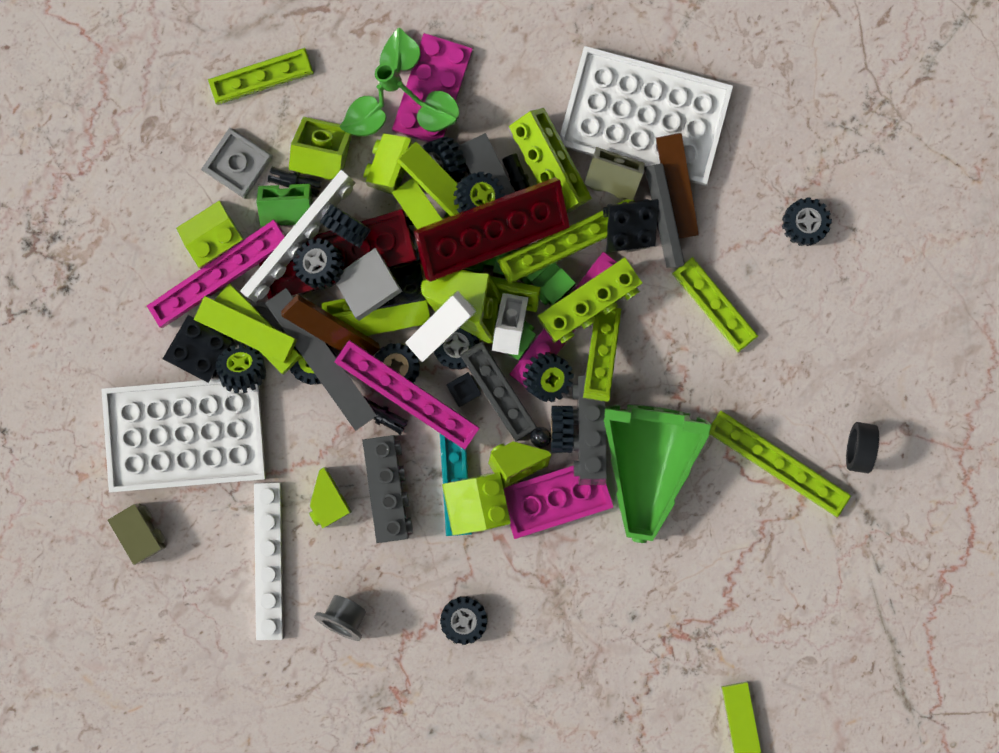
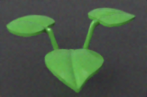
(398, 55)

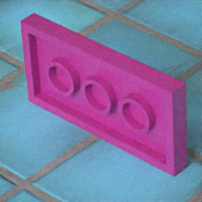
(439, 69)
(552, 501)

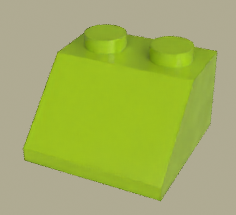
(319, 148)
(385, 171)
(209, 234)
(476, 503)

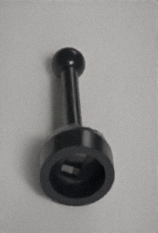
(538, 438)

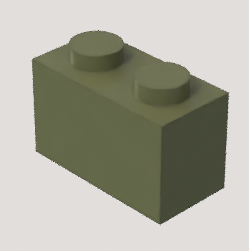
(614, 174)
(137, 533)

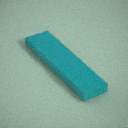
(454, 468)

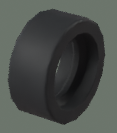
(862, 447)

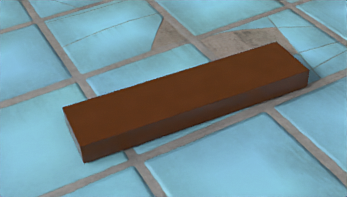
(673, 158)
(325, 325)

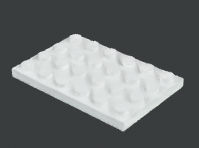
(630, 102)
(181, 435)

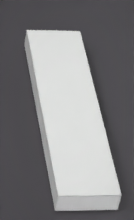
(440, 326)

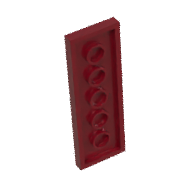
(492, 229)
(388, 235)

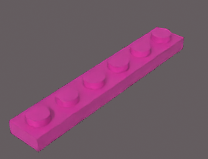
(216, 274)
(543, 342)
(406, 394)

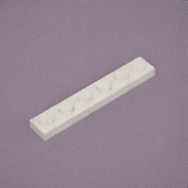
(304, 229)
(268, 561)

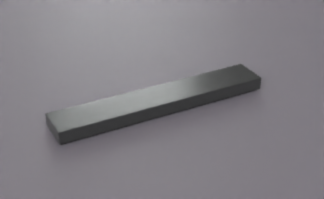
(322, 363)

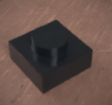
(463, 389)

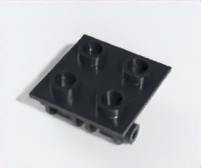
(631, 225)
(410, 281)
(197, 349)

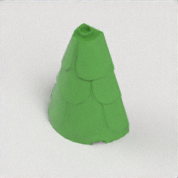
(651, 462)

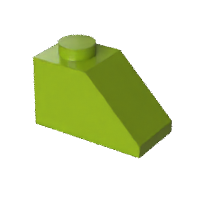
(517, 461)
(327, 501)

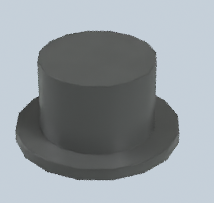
(342, 617)

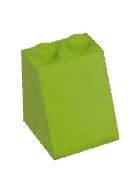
(477, 290)

